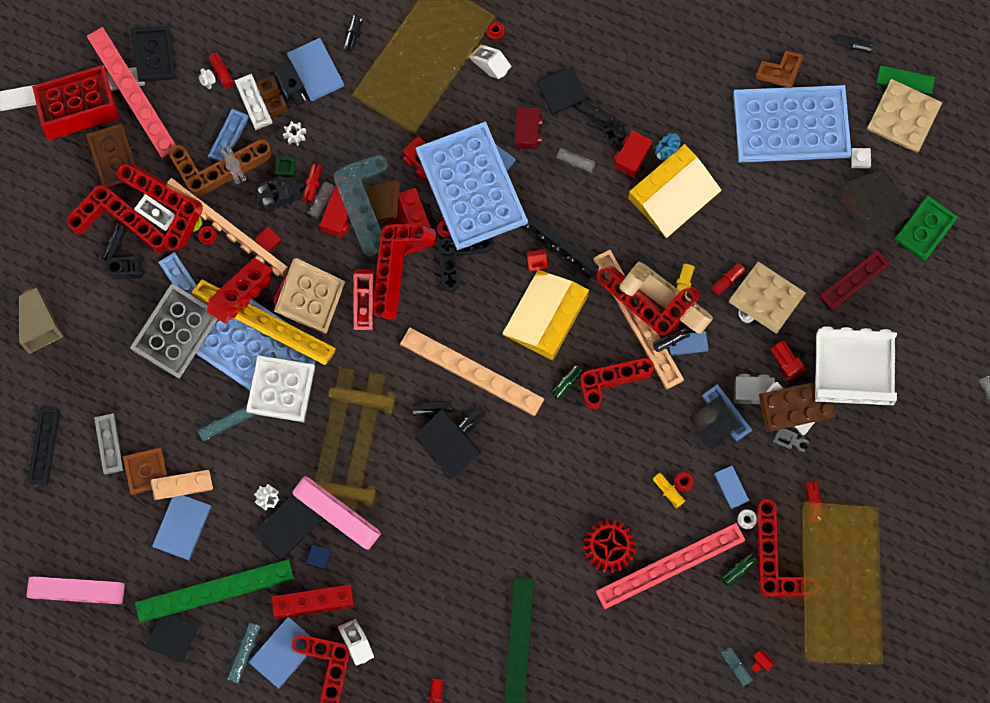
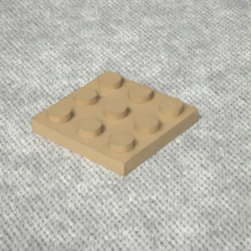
(904, 116)
(309, 296)
(767, 297)

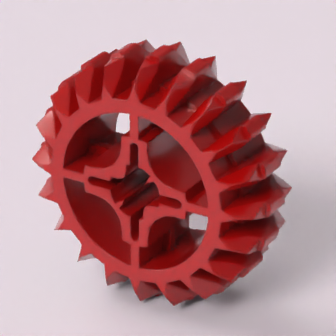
(618, 547)

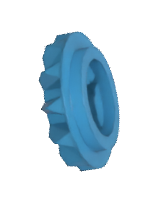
(664, 151)

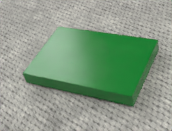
(926, 228)

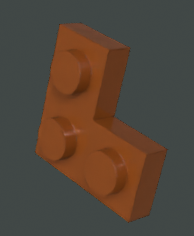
(781, 74)

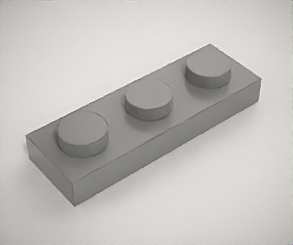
(109, 444)

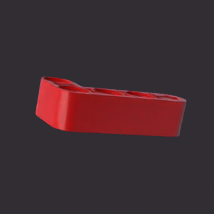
(618, 378)

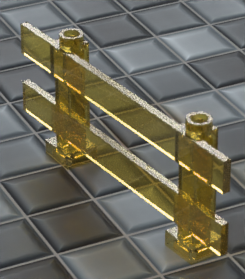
(371, 402)

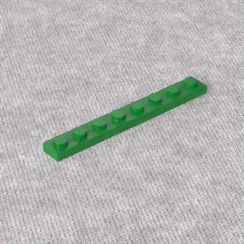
(214, 591)

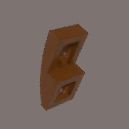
(271, 96)

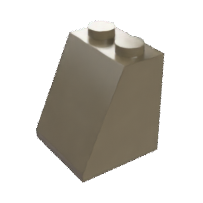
(36, 321)

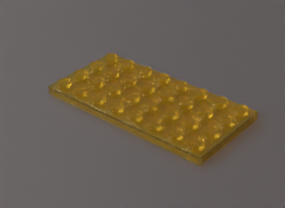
(423, 60)
(842, 584)

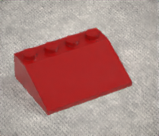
(75, 102)

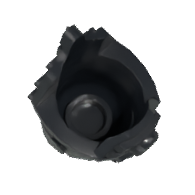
(277, 193)

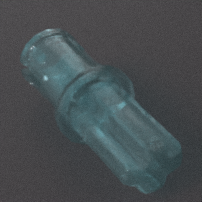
(736, 666)

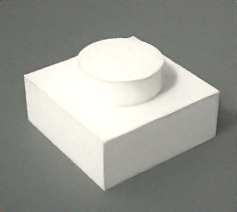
(860, 158)

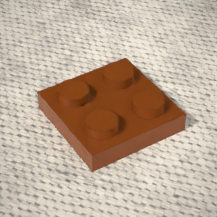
(143, 468)

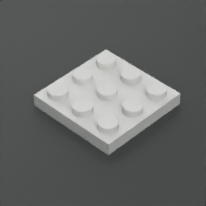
(280, 388)

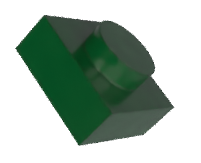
(285, 166)

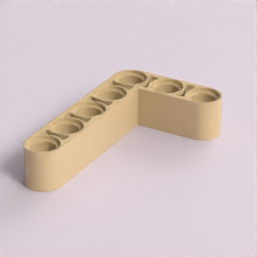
(663, 293)

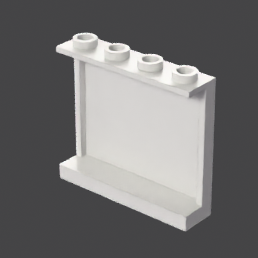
(855, 366)

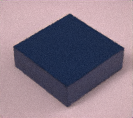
(318, 557)

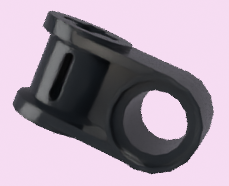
(126, 267)

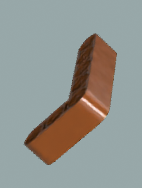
(218, 168)

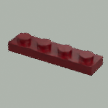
(854, 280)

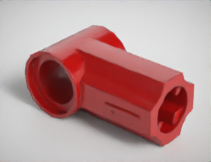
(789, 365)

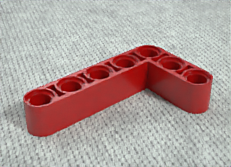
(166, 198)
(120, 215)
(390, 264)
(646, 302)
(772, 558)
(332, 660)

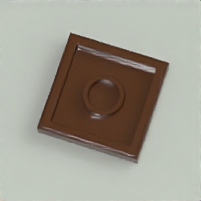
(384, 200)

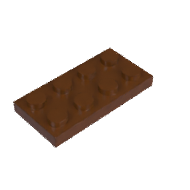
(793, 407)

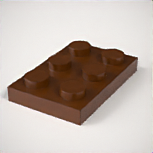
(110, 151)

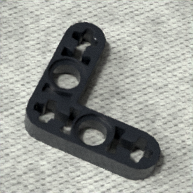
(451, 255)

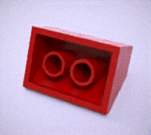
(410, 212)

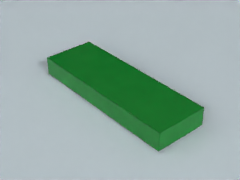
(913, 80)

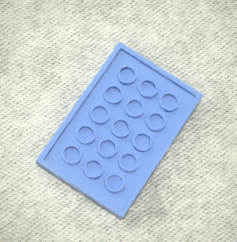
(792, 123)
(471, 185)
(236, 346)

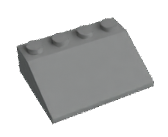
(174, 331)

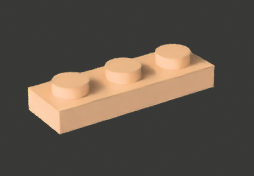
(181, 484)

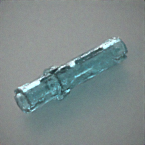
(221, 425)
(247, 644)

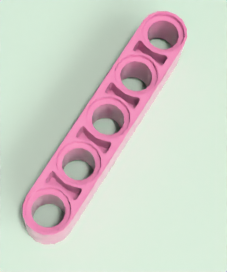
(336, 512)
(75, 590)

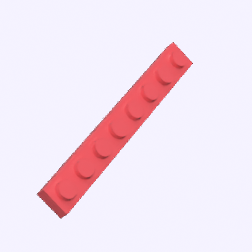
(131, 92)
(670, 566)

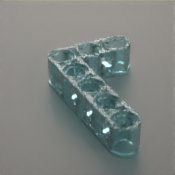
(360, 200)

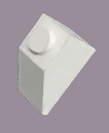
(490, 61)
(154, 212)
(356, 642)

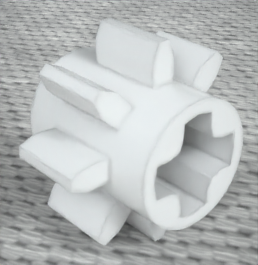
(294, 138)
(266, 497)

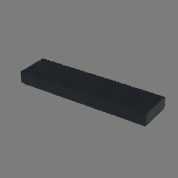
(43, 446)

